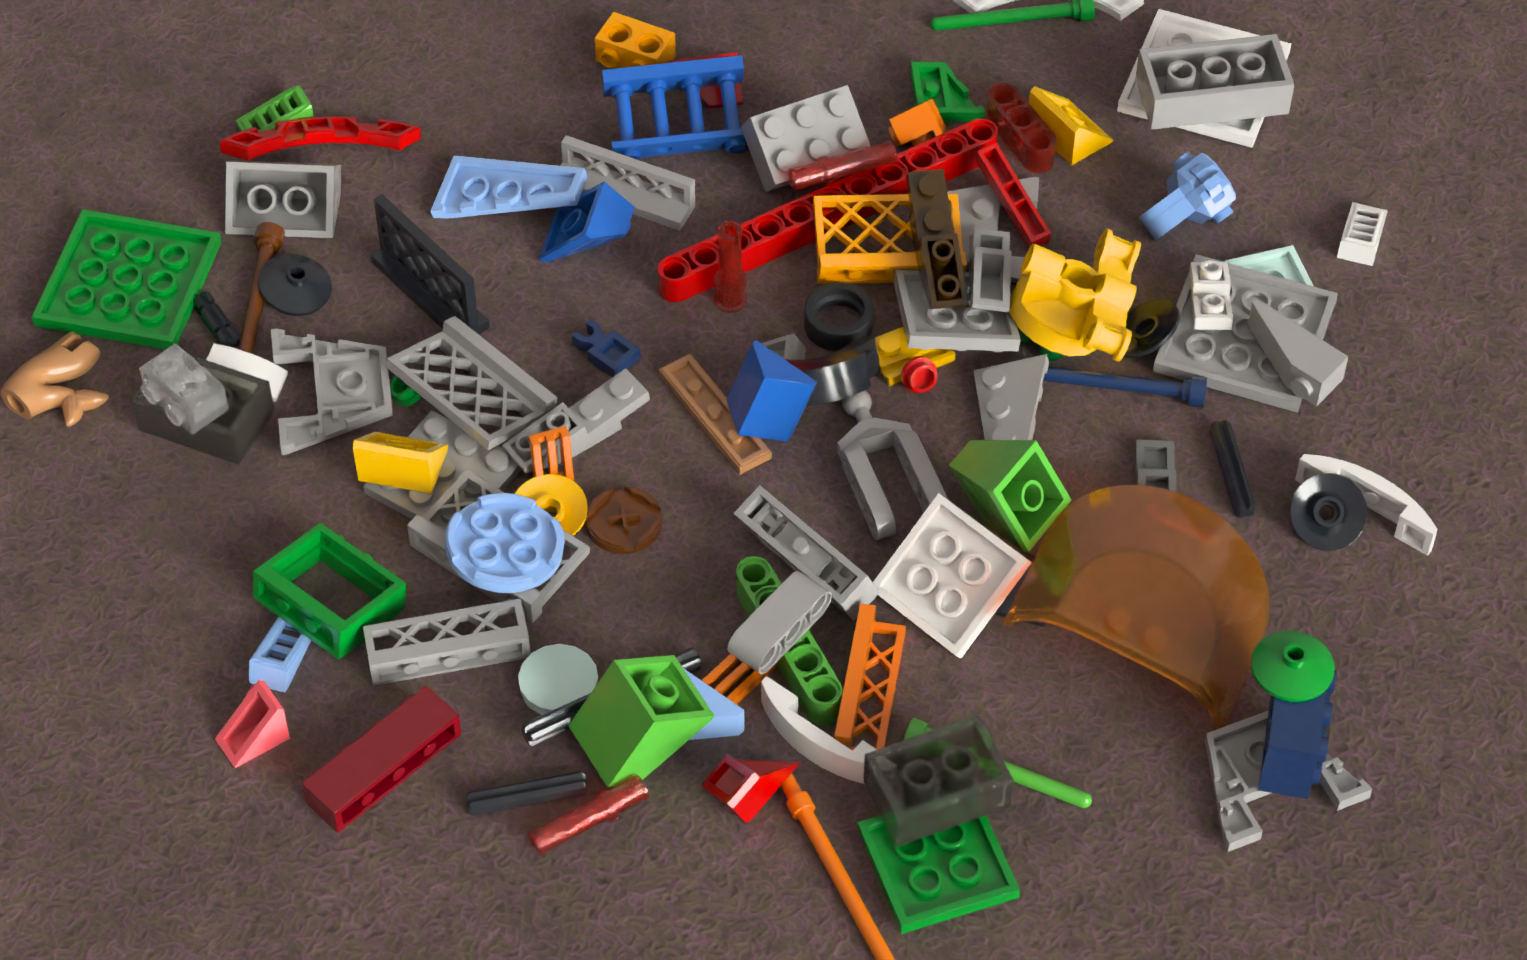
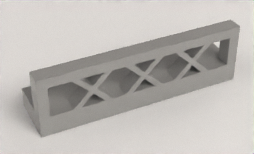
(651, 200)
(448, 649)

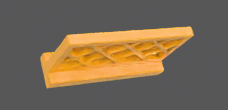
(861, 265)

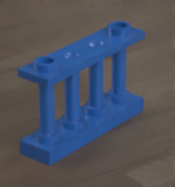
(689, 77)

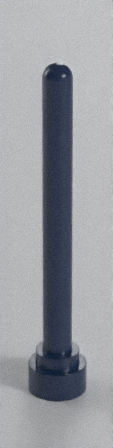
(1190, 391)

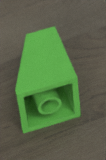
(1011, 488)
(639, 717)

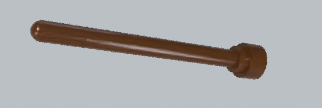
(268, 241)

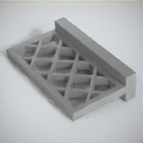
(489, 371)
(430, 541)

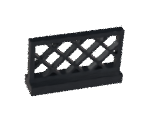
(424, 269)

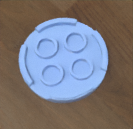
(504, 543)

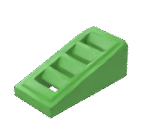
(290, 102)

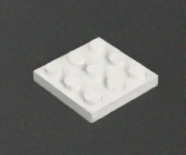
(950, 575)

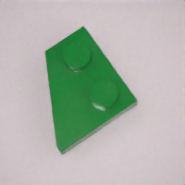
(949, 94)

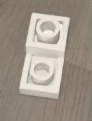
(1211, 295)

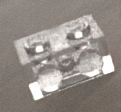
(183, 389)

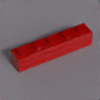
(1012, 196)

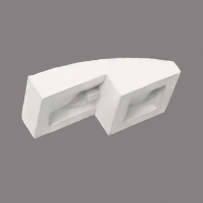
(251, 365)

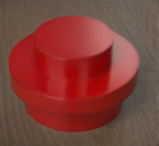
(919, 374)

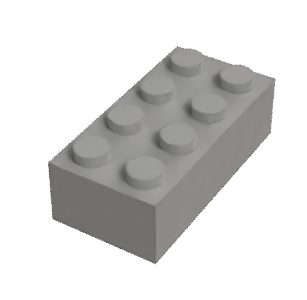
(1214, 81)

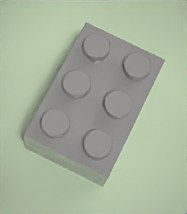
(802, 133)

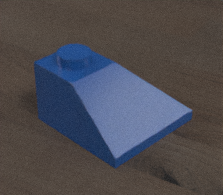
(591, 223)

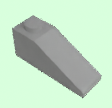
(1298, 356)

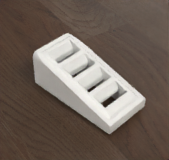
(1356, 249)

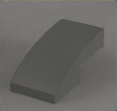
(1155, 464)

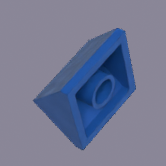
(768, 395)

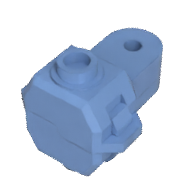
(1195, 193)

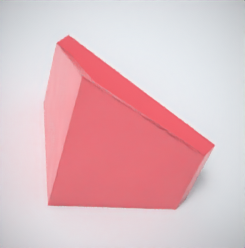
(254, 726)

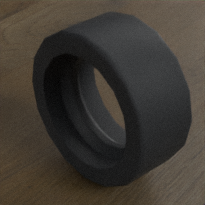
(841, 295)

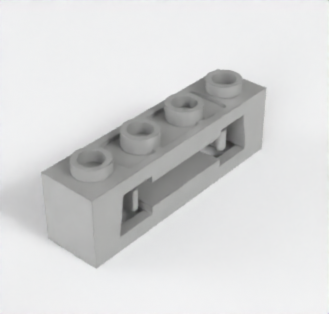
(806, 551)

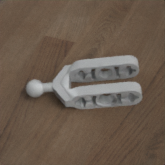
(874, 435)

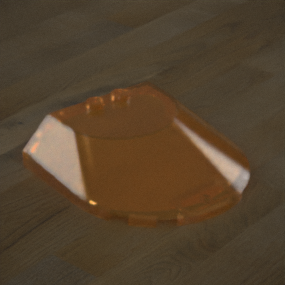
(1154, 585)

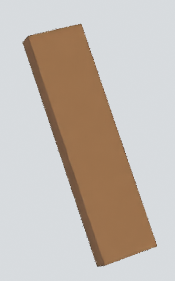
(712, 413)

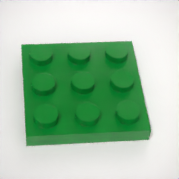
(939, 873)

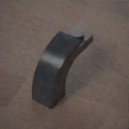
(841, 372)

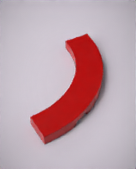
(316, 130)

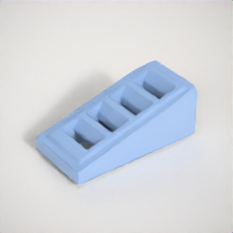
(275, 672)

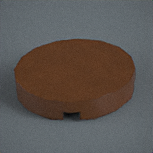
(624, 520)

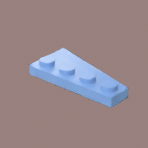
(503, 186)

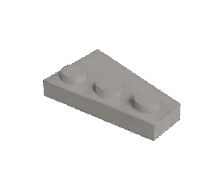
(1010, 397)

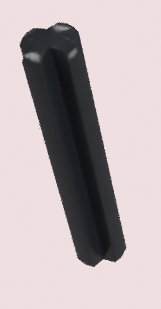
(1232, 469)
(527, 793)

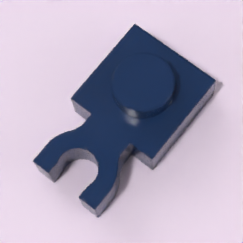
(608, 352)

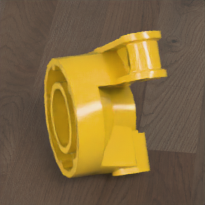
(1074, 305)

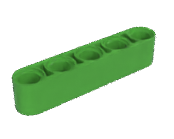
(805, 654)

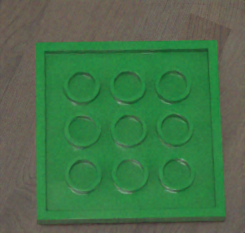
(127, 279)

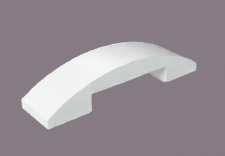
(1381, 496)
(807, 738)

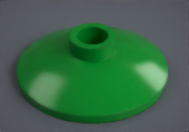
(1291, 678)

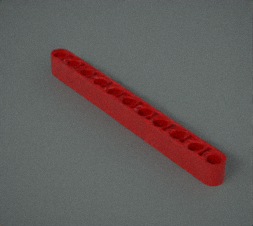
(793, 223)

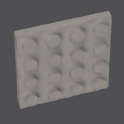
(1233, 357)

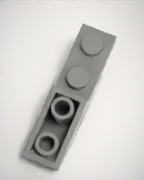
(587, 420)

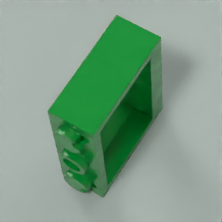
(335, 635)

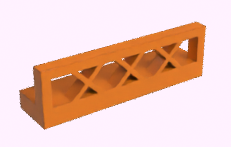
(856, 679)

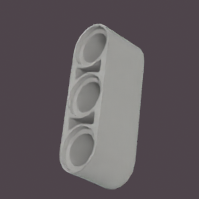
(779, 622)

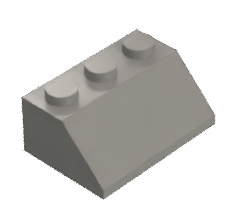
(291, 194)

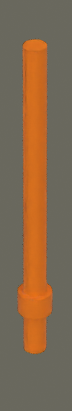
(803, 808)

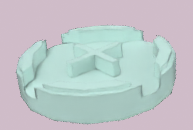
(556, 677)

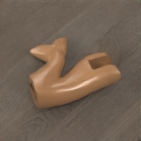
(30, 388)

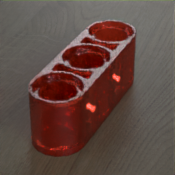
(1021, 128)

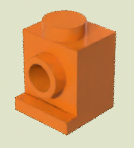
(916, 124)

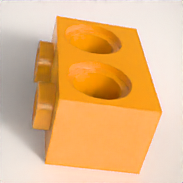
(633, 43)

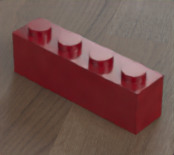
(381, 758)

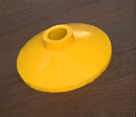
(560, 496)

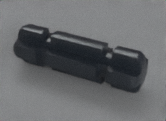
(216, 320)

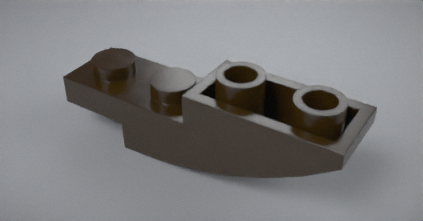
(935, 240)

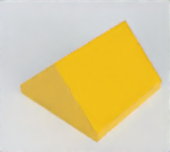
(1074, 131)
(399, 461)

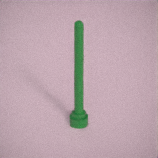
(1077, 9)

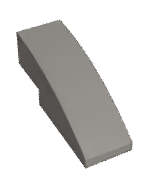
(990, 270)

